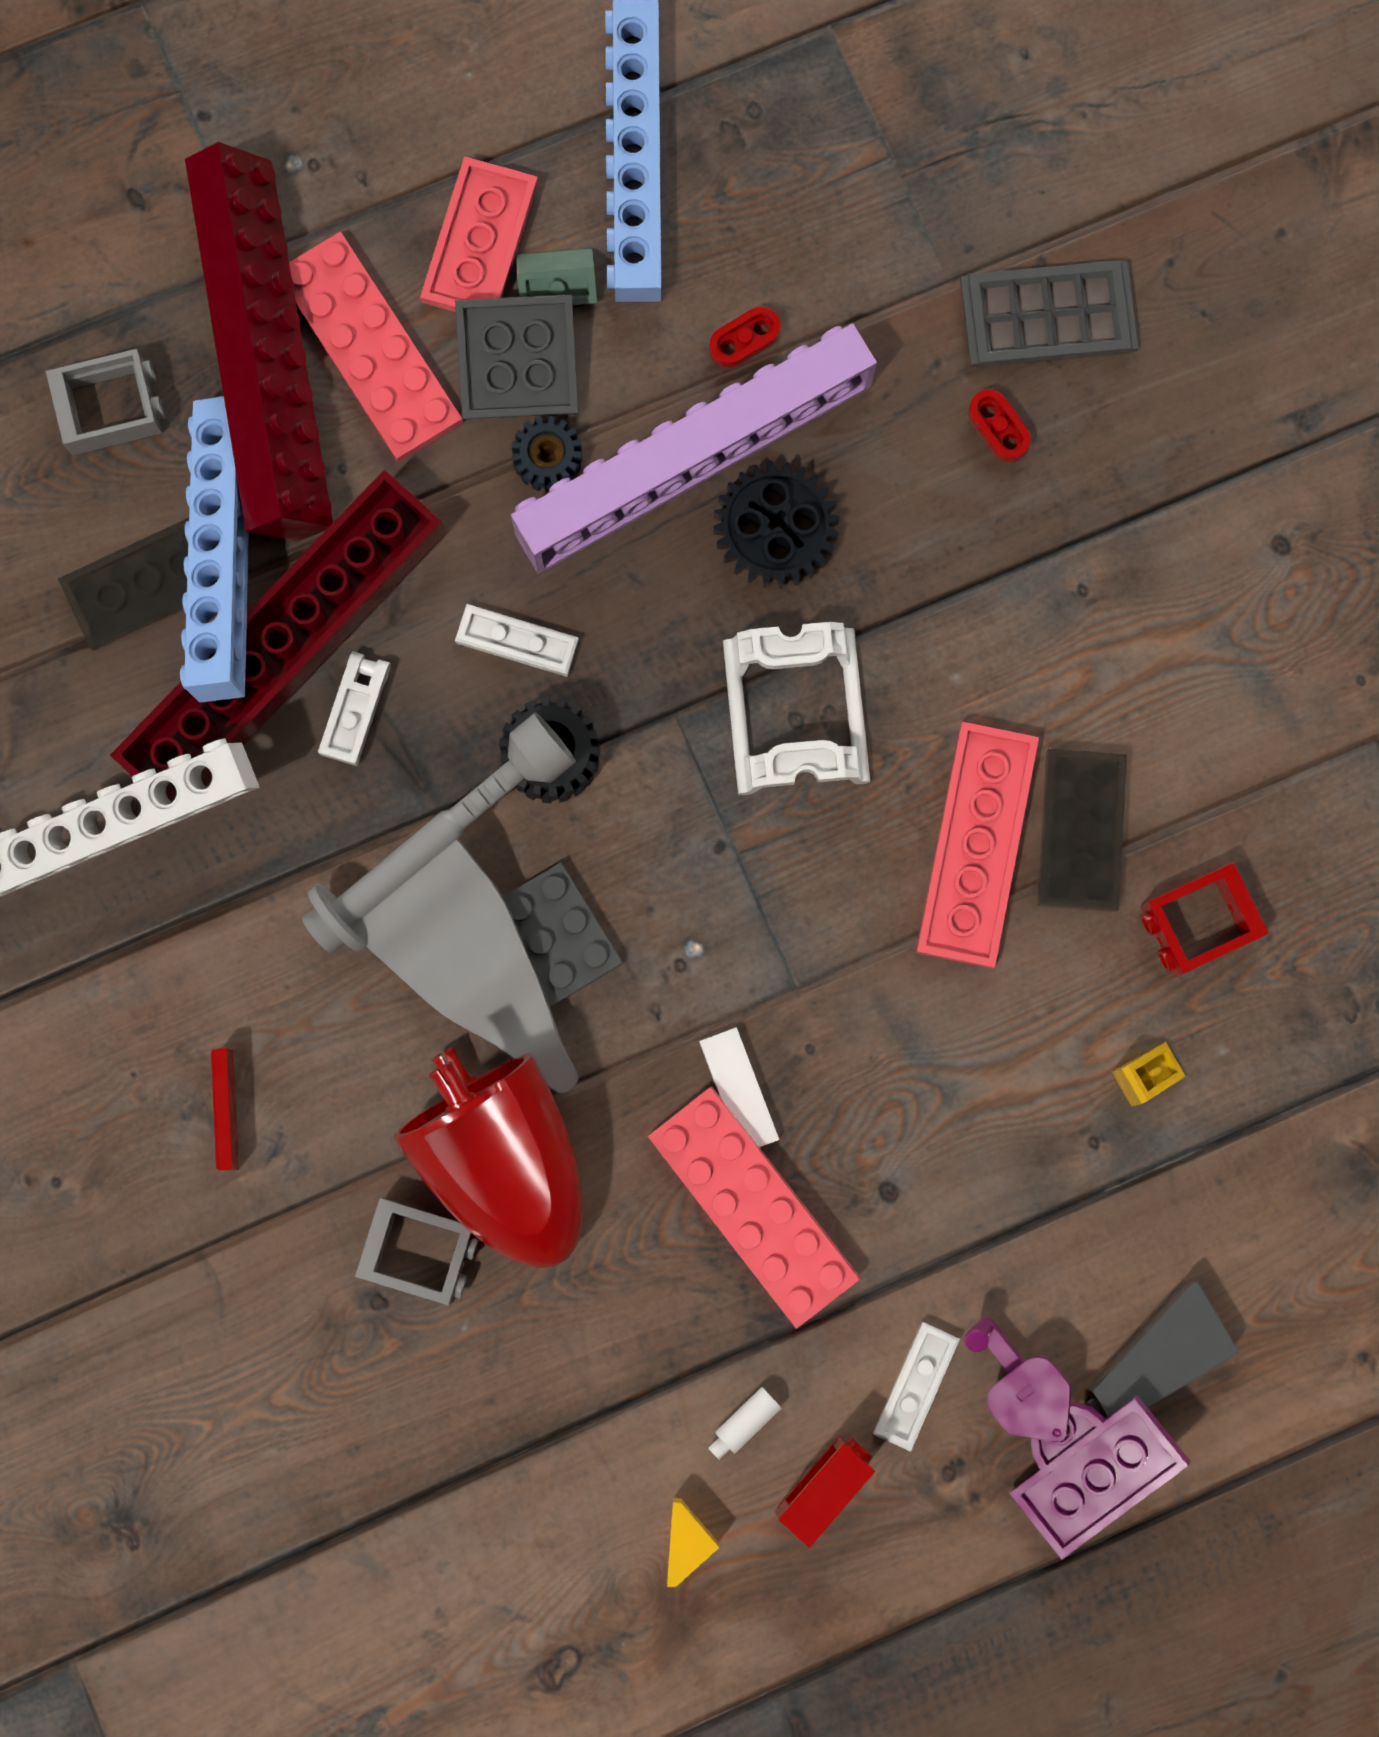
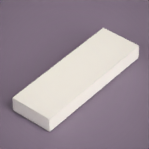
(517, 640)
(738, 1084)
(916, 1386)

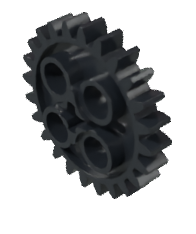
(752, 549)

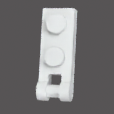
(354, 709)

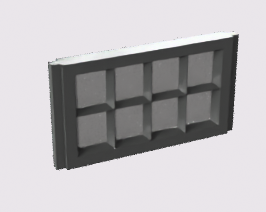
(1049, 313)

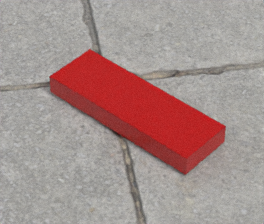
(224, 1109)

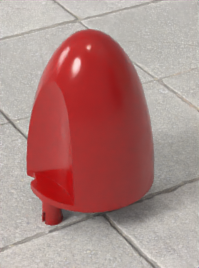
(500, 1159)

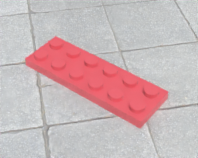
(371, 348)
(977, 845)
(754, 1207)

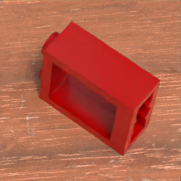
(1238, 902)
(825, 1490)

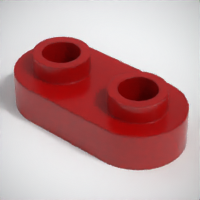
(743, 338)
(1003, 425)

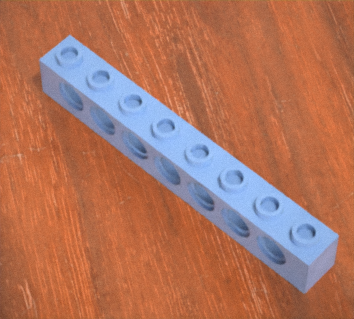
(634, 280)
(224, 673)

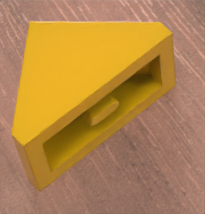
(1148, 1074)
(689, 1543)

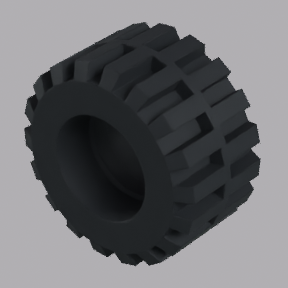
(585, 743)

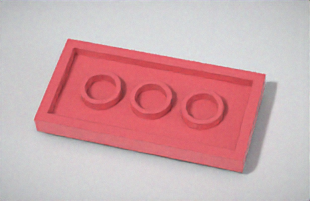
(479, 234)

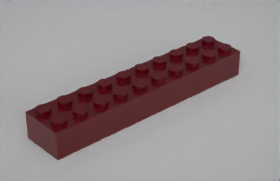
(258, 343)
(296, 626)

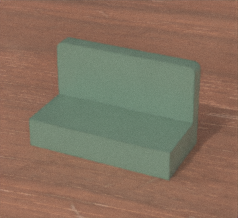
(558, 274)

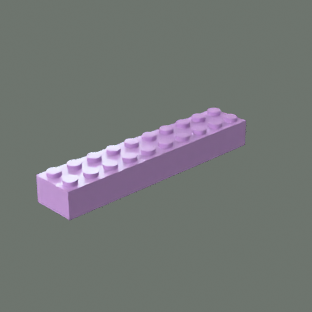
(694, 447)

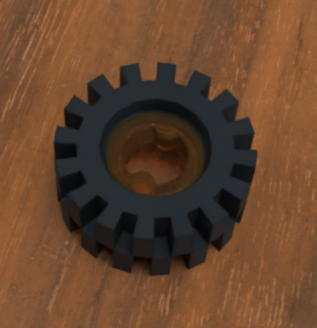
(527, 453)

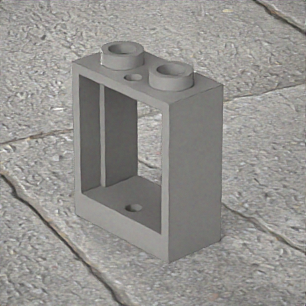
(65, 378)
(377, 1241)

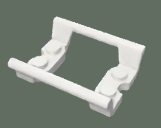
(787, 760)

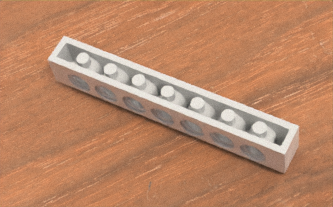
(230, 779)

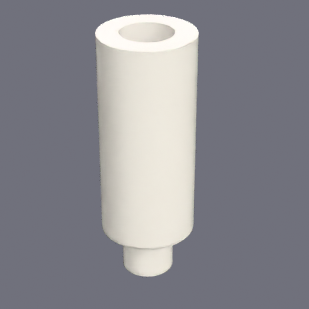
(745, 1423)

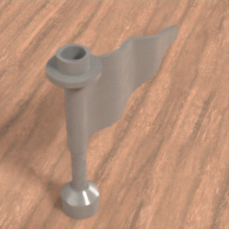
(447, 925)

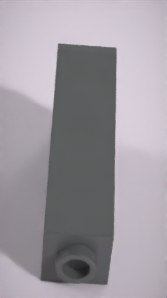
(1166, 1354)

